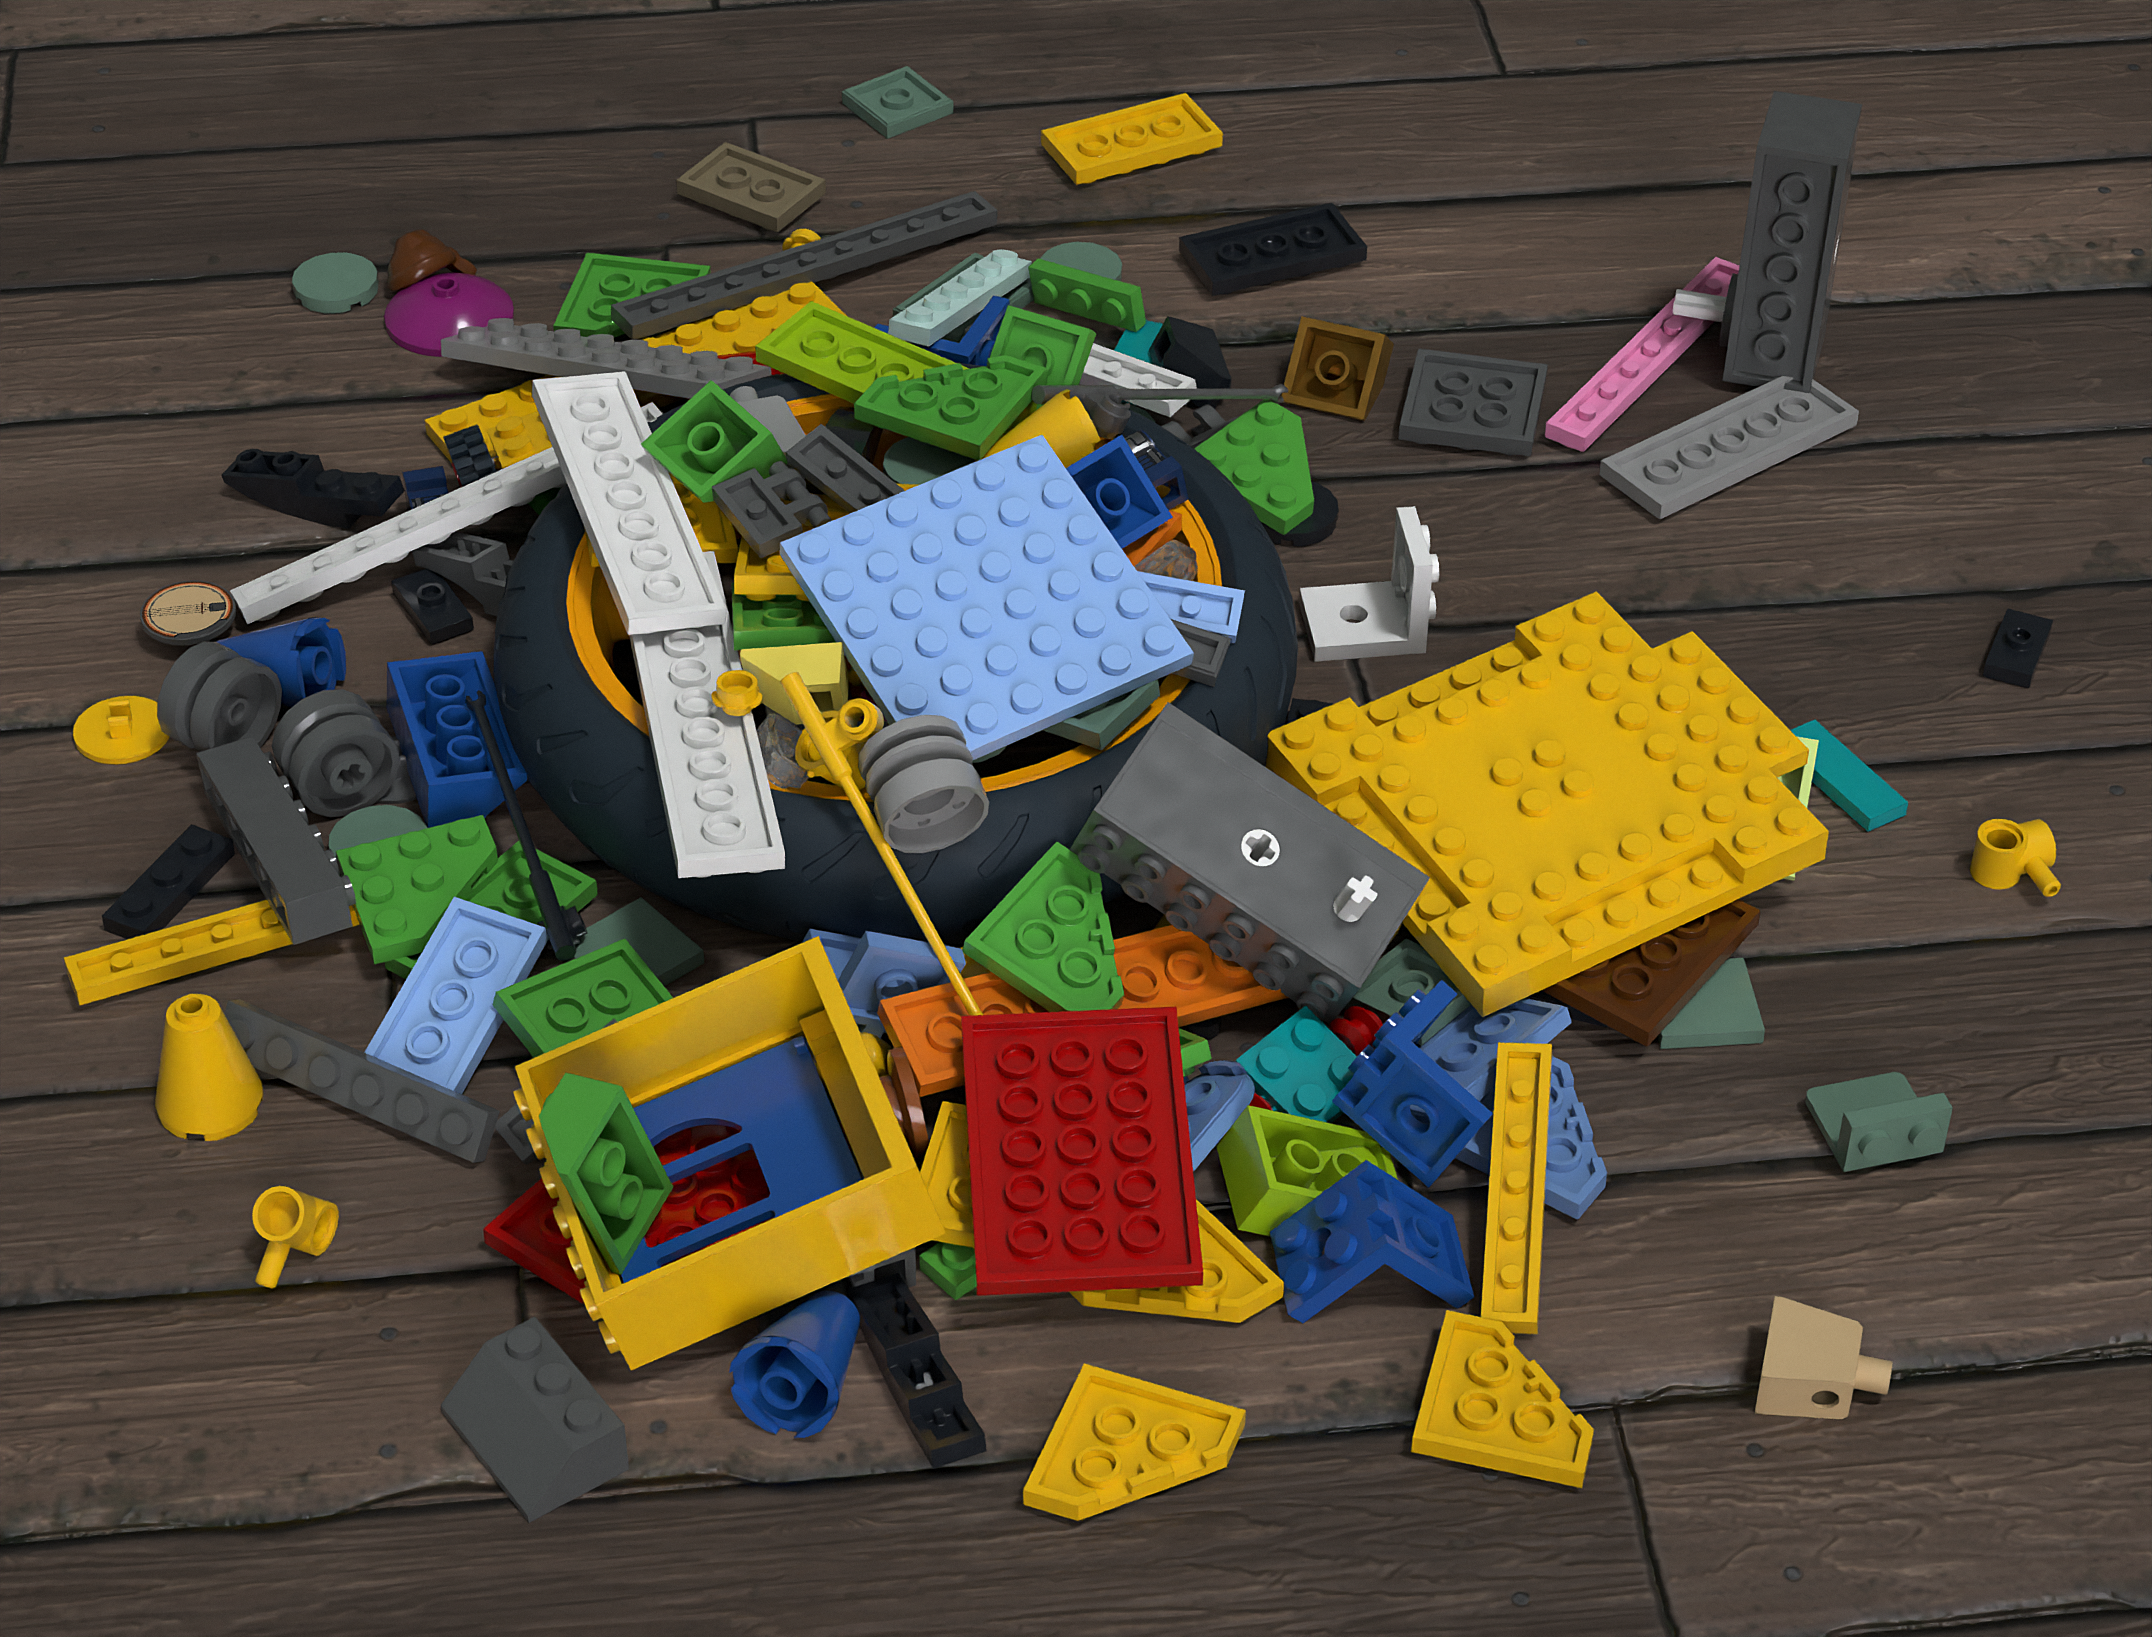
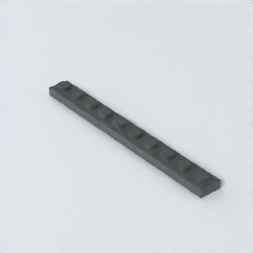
(802, 264)

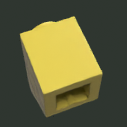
(819, 665)

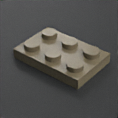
(751, 187)

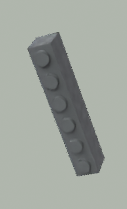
(276, 840)

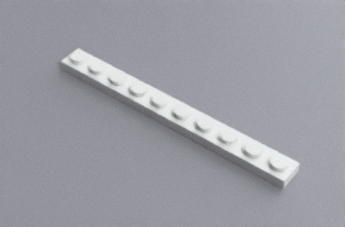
(400, 535)

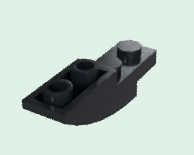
(304, 490)

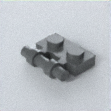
(760, 514)

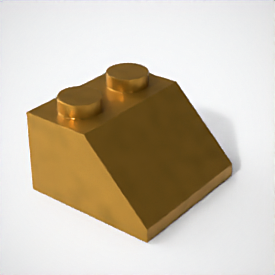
(1337, 368)

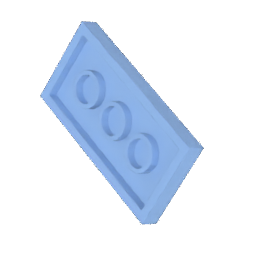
(445, 1006)

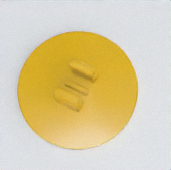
(119, 730)

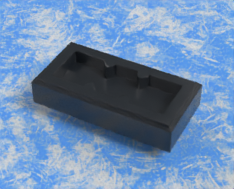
(432, 605)
(2018, 648)

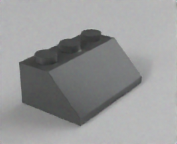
(536, 1421)

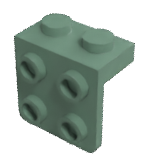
(1879, 1120)

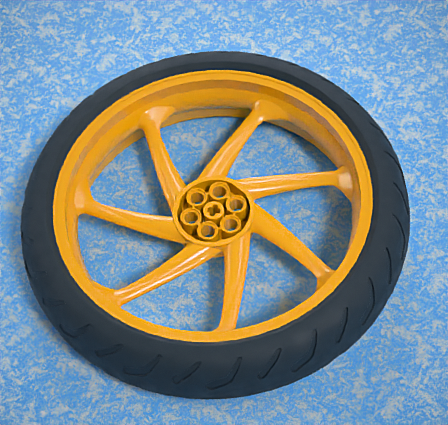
(598, 773)

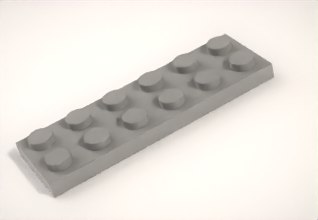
(1726, 445)

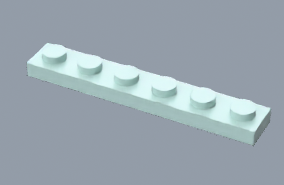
(959, 298)

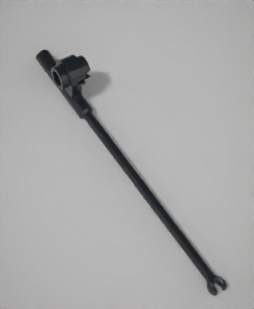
(562, 924)

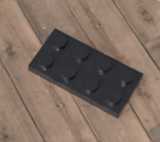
(1272, 249)

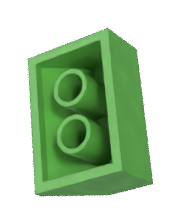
(605, 1163)

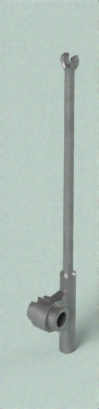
(1111, 416)

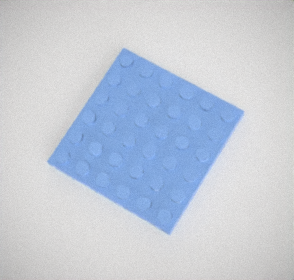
(987, 600)

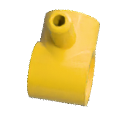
(2011, 849)
(291, 1221)

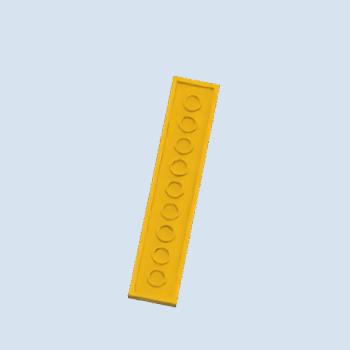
(723, 333)

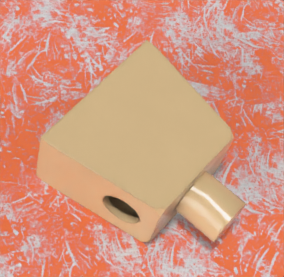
(1815, 1363)

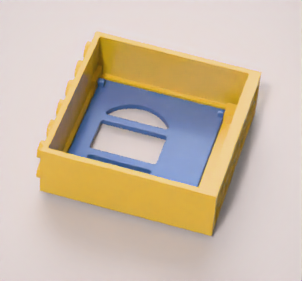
(743, 1062)

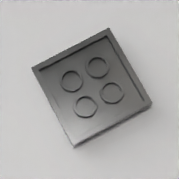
(1473, 402)

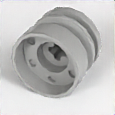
(923, 784)

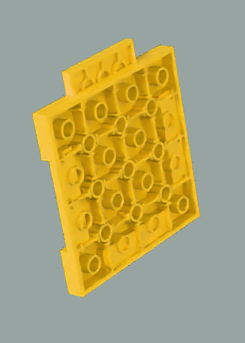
(1562, 796)

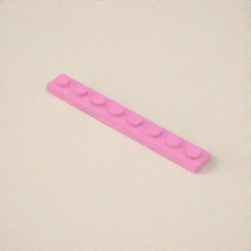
(1636, 365)

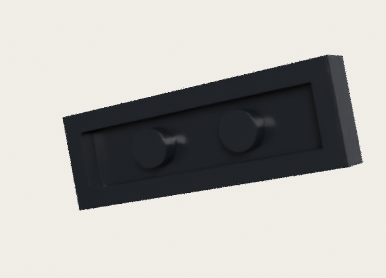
(169, 883)

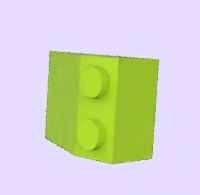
(1285, 1161)

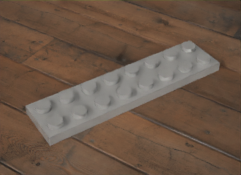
(568, 354)

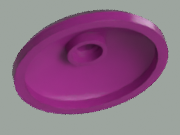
(440, 306)

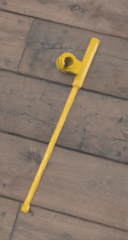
(831, 741)

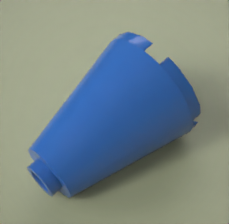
(301, 653)
(797, 1366)

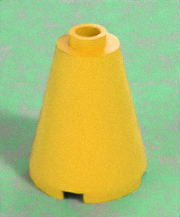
(1062, 424)
(204, 1073)

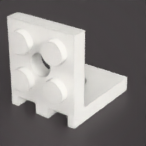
(1390, 612)

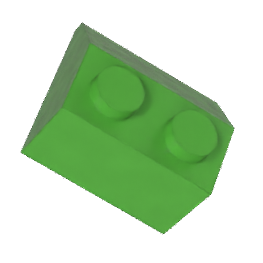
(712, 442)

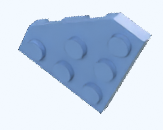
(1573, 1167)

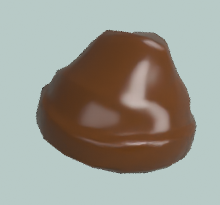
(420, 255)

